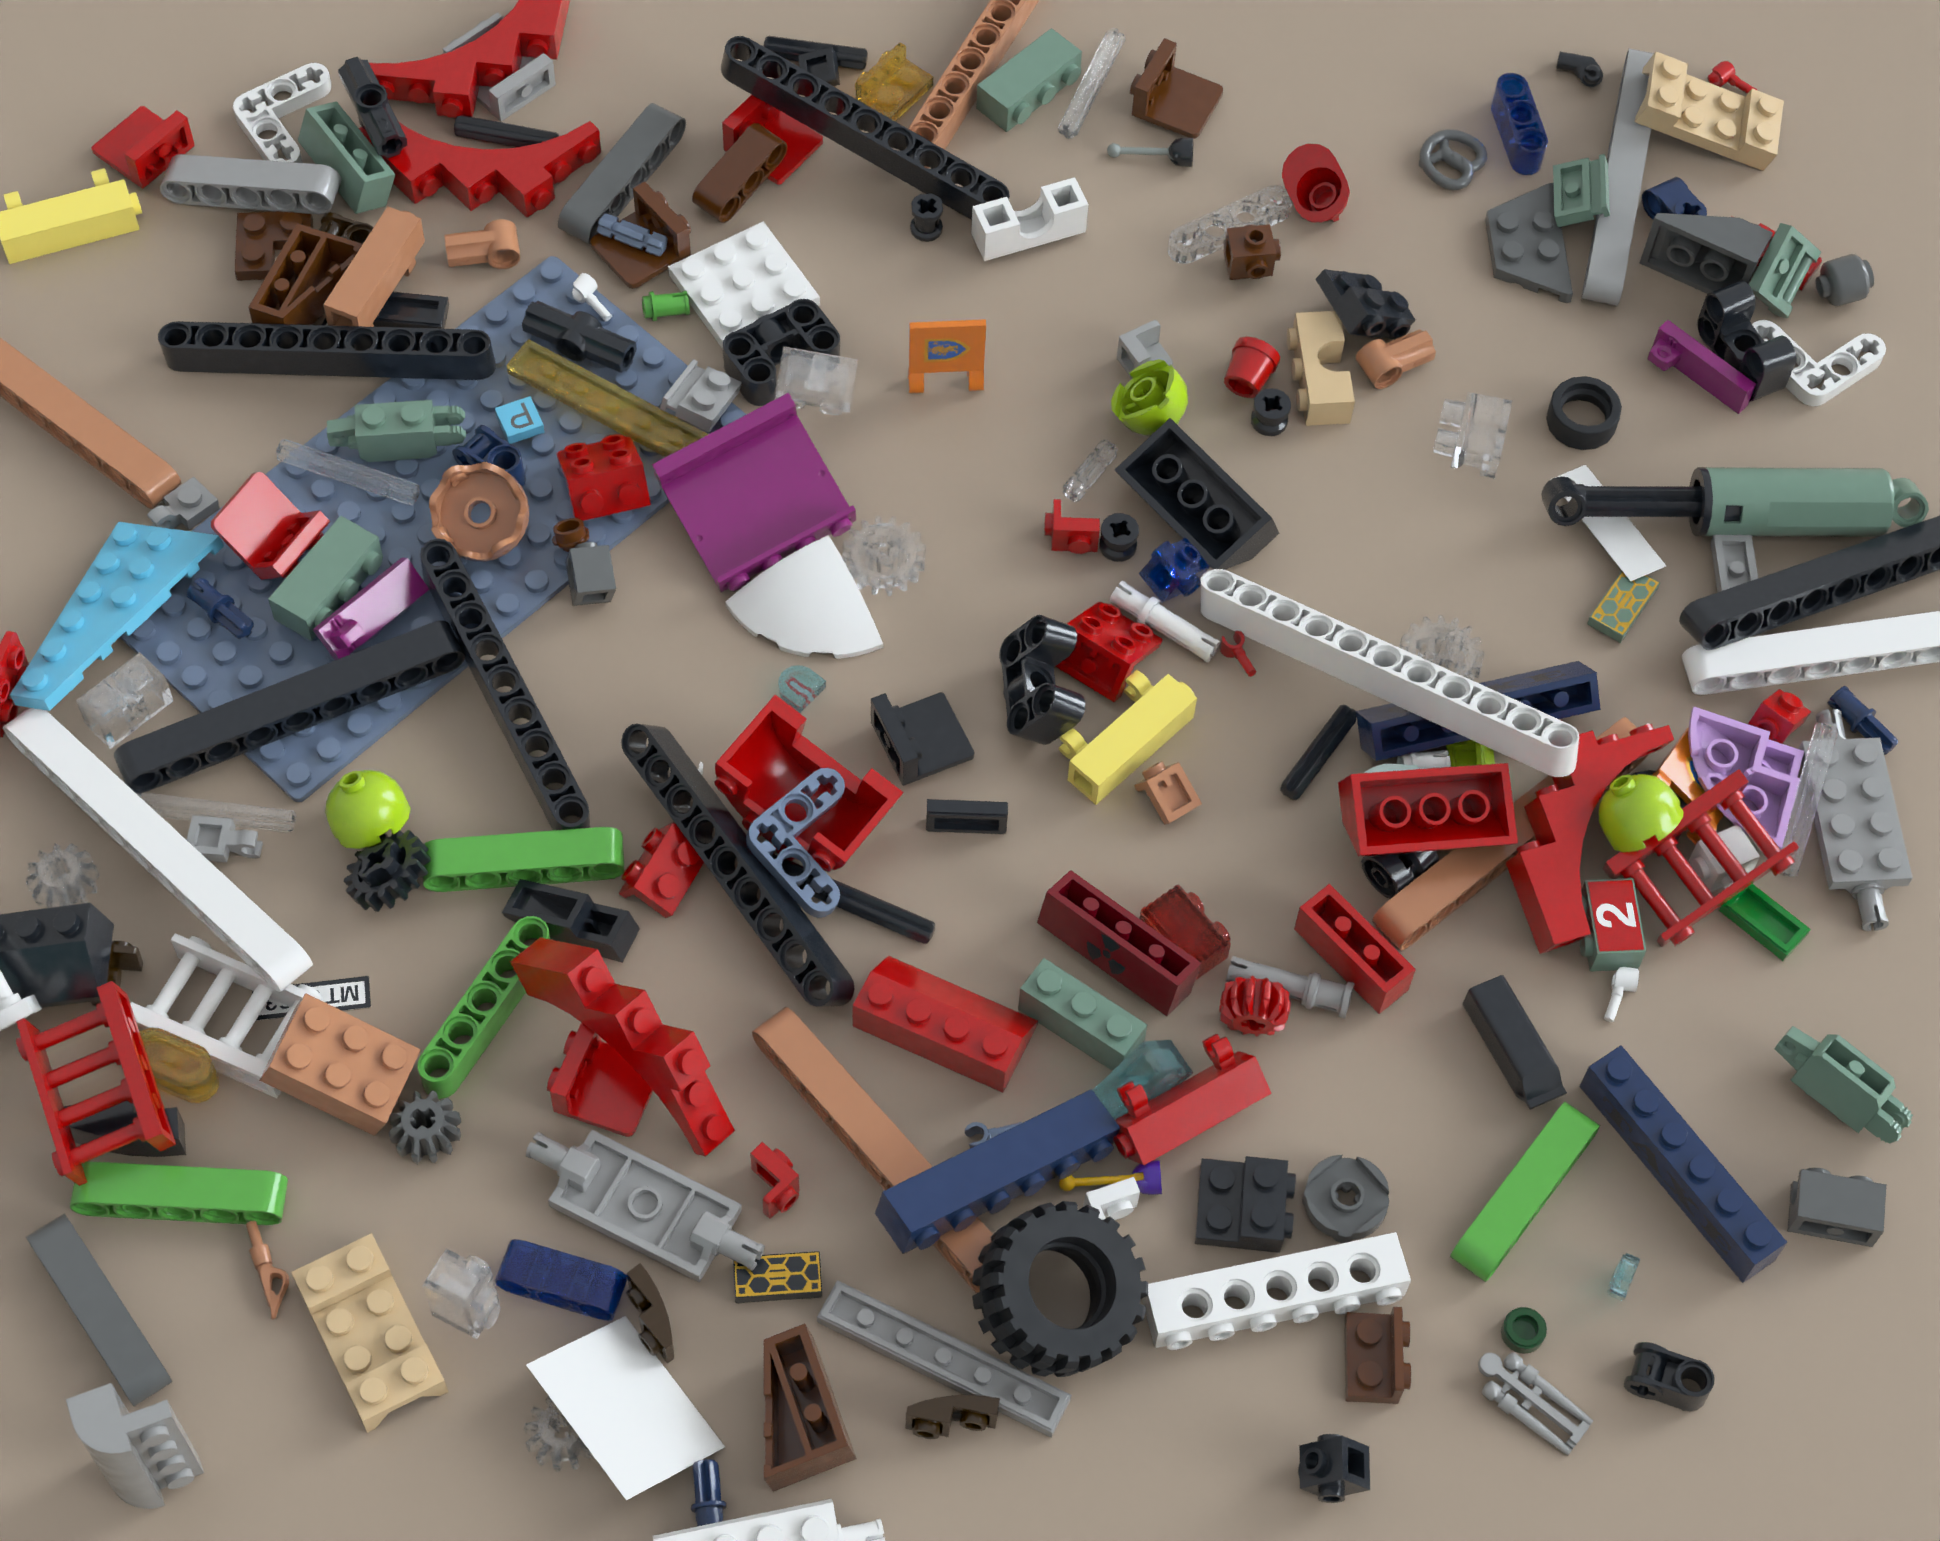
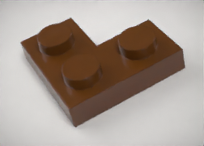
(258, 238)

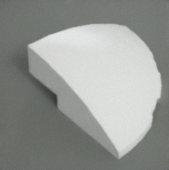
(808, 605)

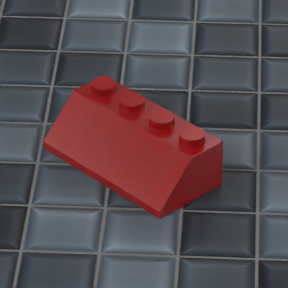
(1428, 809)
(942, 1022)

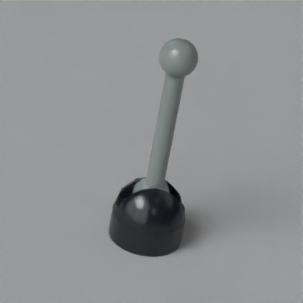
(1179, 151)

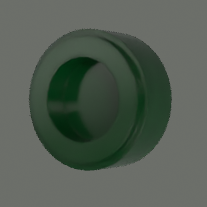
(1523, 1330)

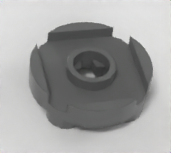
(1341, 1220)

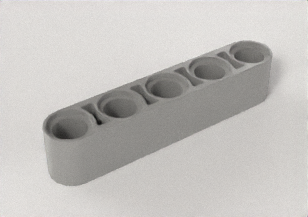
(250, 184)

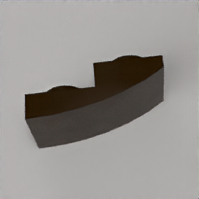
(654, 1322)
(934, 1416)

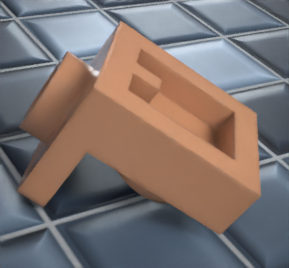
(1169, 791)

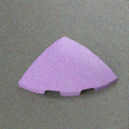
(1772, 768)

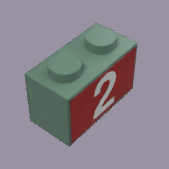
(1614, 925)

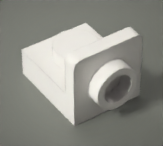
(1115, 1199)

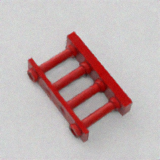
(1696, 819)
(136, 1087)

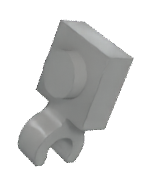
(184, 505)
(218, 837)

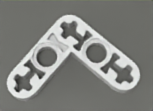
(268, 116)
(1812, 373)

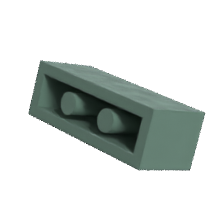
(1029, 80)
(337, 142)
(326, 577)
(1080, 1015)

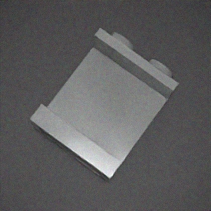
(519, 88)

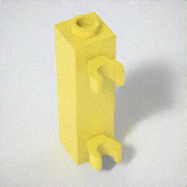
(67, 219)
(1131, 738)

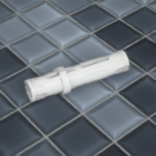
(1158, 617)

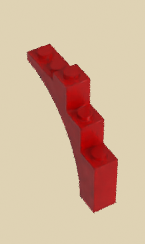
(455, 77)
(476, 175)
(1549, 868)
(625, 1018)

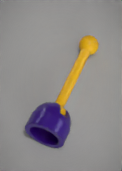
(1146, 1176)

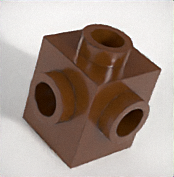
(1251, 252)

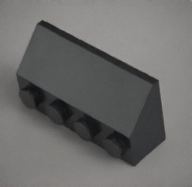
(1197, 498)
(56, 953)

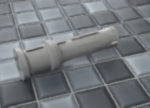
(1309, 989)

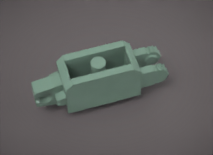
(398, 430)
(1845, 1083)

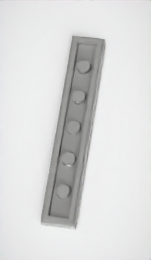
(943, 1357)

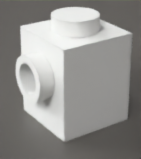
(1709, 868)

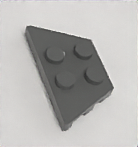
(1528, 243)

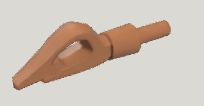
(267, 1273)

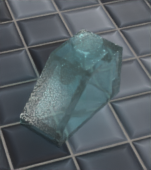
(1153, 1065)

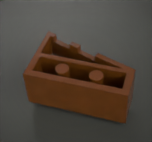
(302, 277)
(801, 1413)

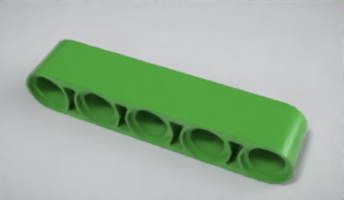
(529, 856)
(478, 1024)
(1525, 1191)
(180, 1193)

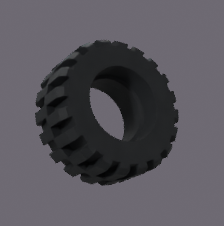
(1111, 1278)

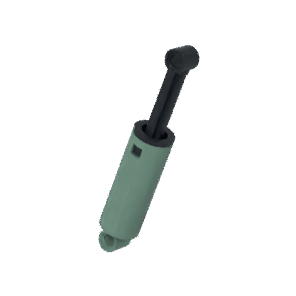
(1755, 501)

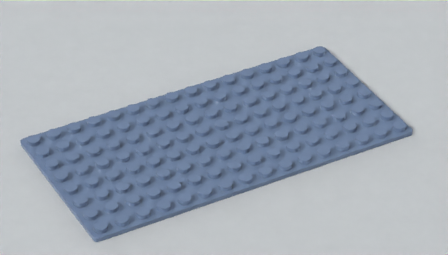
(215, 667)

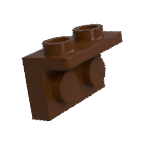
(1375, 1357)

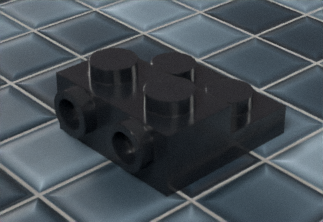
(1364, 306)
(1244, 1204)

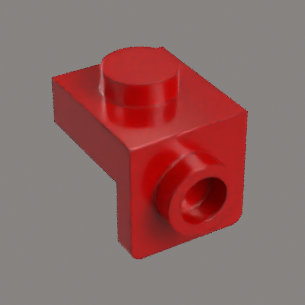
(1071, 534)
(1780, 715)
(777, 1172)

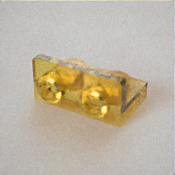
(893, 84)

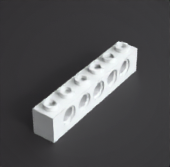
(1376, 1256)

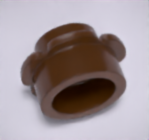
(569, 533)

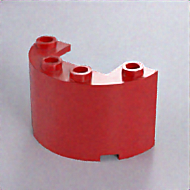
(776, 758)

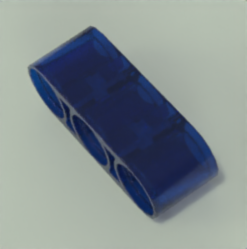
(1519, 124)
(561, 1279)

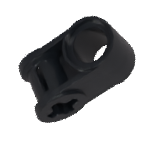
(1665, 1377)

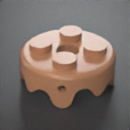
(463, 489)

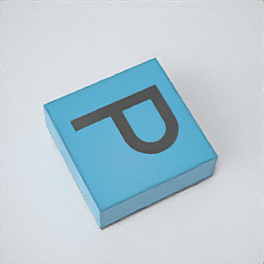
(519, 420)

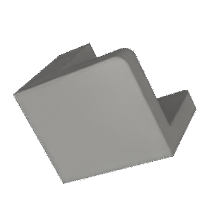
(1141, 346)

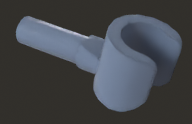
(979, 1128)

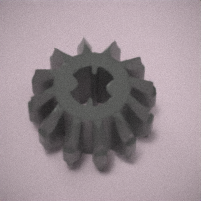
(420, 1140)

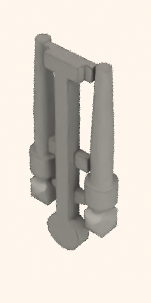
(1491, 1365)

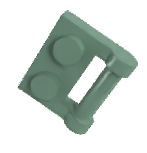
(1783, 269)

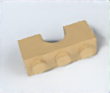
(1323, 393)

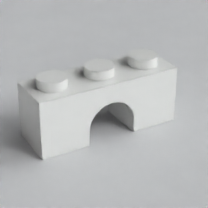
(1055, 216)

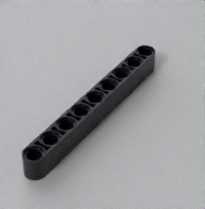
(852, 118)
(327, 350)
(1814, 586)
(498, 673)
(288, 707)
(739, 883)

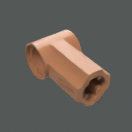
(493, 245)
(1387, 361)

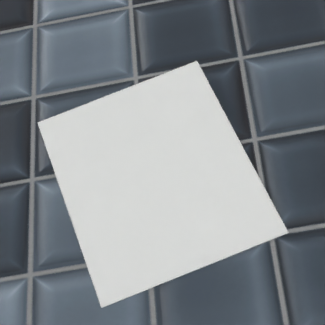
(625, 1407)

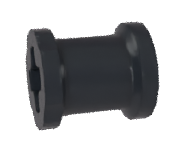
(926, 222)

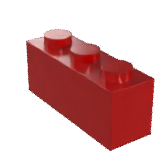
(1354, 948)

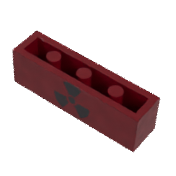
(1118, 943)

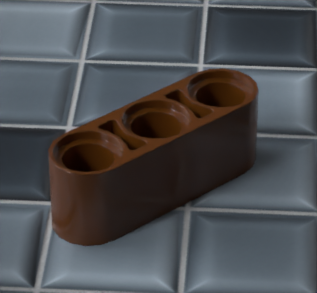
(739, 172)

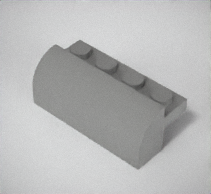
(135, 1449)

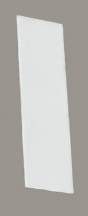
(1618, 535)

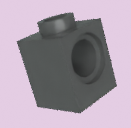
(590, 574)

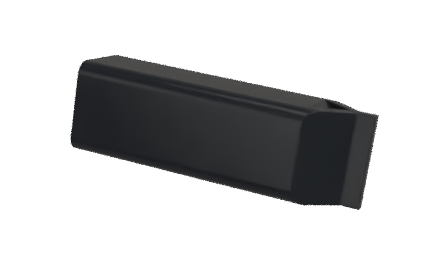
(1514, 1042)

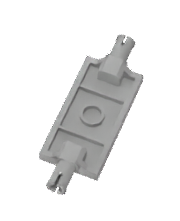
(1859, 823)
(644, 1204)

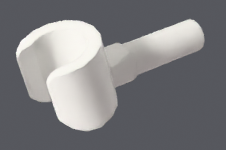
(583, 292)
(1623, 980)

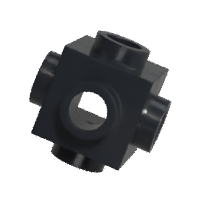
(1334, 1467)

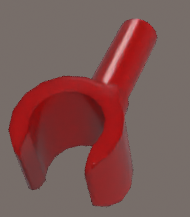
(1724, 73)
(1238, 652)

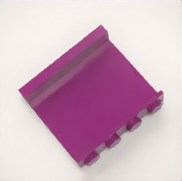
(753, 493)

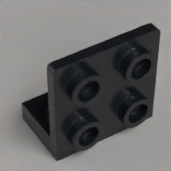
(920, 736)

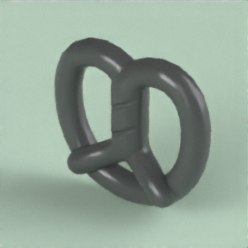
(1452, 158)

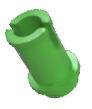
(665, 305)

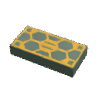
(1622, 605)

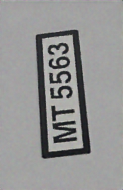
(339, 993)

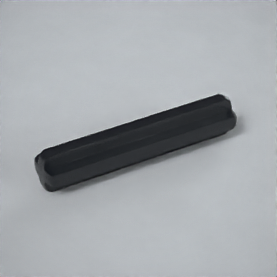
(790, 49)
(500, 132)
(1318, 752)

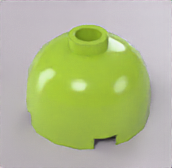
(1150, 397)
(365, 807)
(1637, 810)

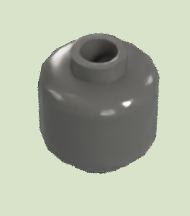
(1845, 280)

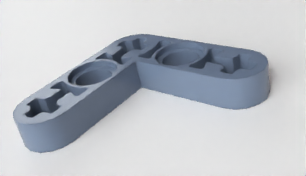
(785, 833)

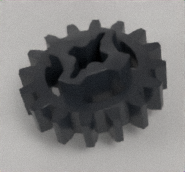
(387, 870)

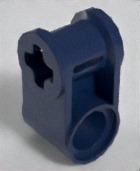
(1672, 198)
(490, 448)

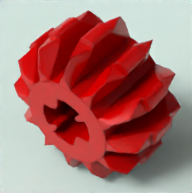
(1254, 1006)

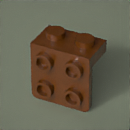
(1172, 95)
(637, 265)

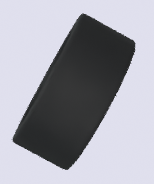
(1587, 390)

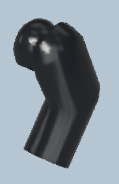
(1583, 66)

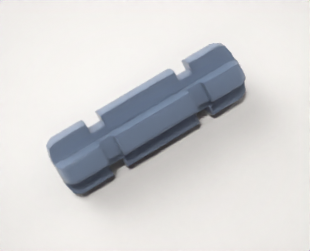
(632, 234)

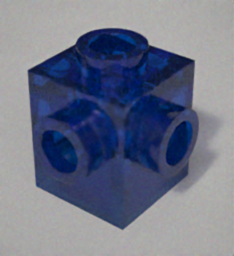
(1174, 570)

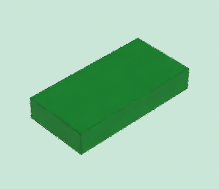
(1765, 921)

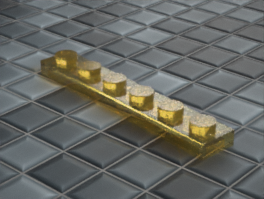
(601, 400)

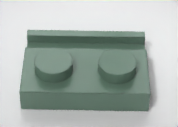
(1580, 190)

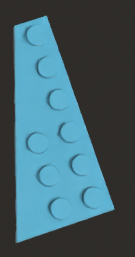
(113, 598)

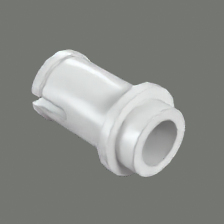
(1426, 760)

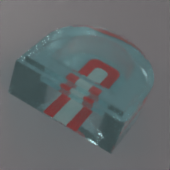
(800, 686)
(1623, 1276)

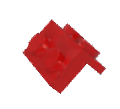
(663, 870)

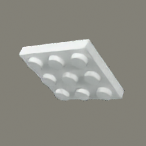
(740, 280)

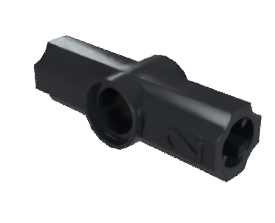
(372, 107)
(579, 336)

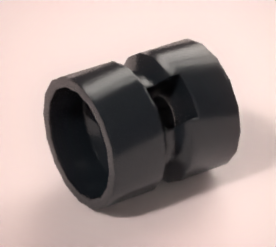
(1395, 871)

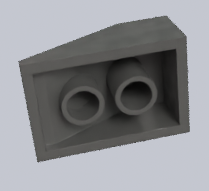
(1705, 249)

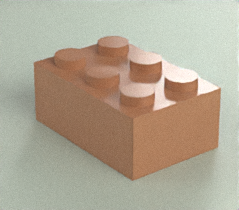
(340, 1064)

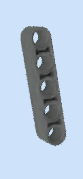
(622, 169)
(99, 1310)

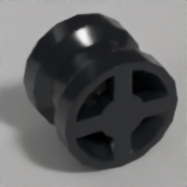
(1274, 421)
(1122, 546)

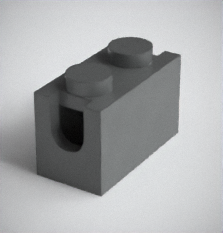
(1837, 1207)

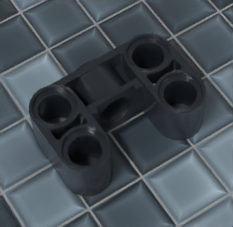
(1730, 335)
(762, 342)
(1034, 702)

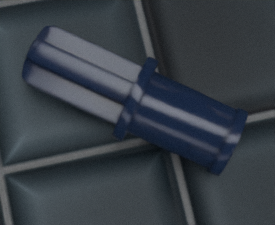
(221, 609)
(1862, 718)
(707, 1490)

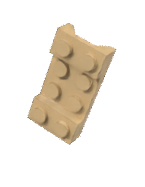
(1710, 115)
(368, 1330)

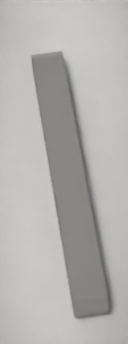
(1626, 166)

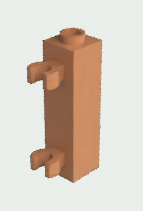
(376, 270)

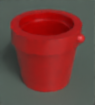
(1250, 366)

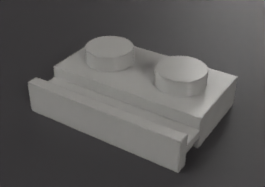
(701, 395)

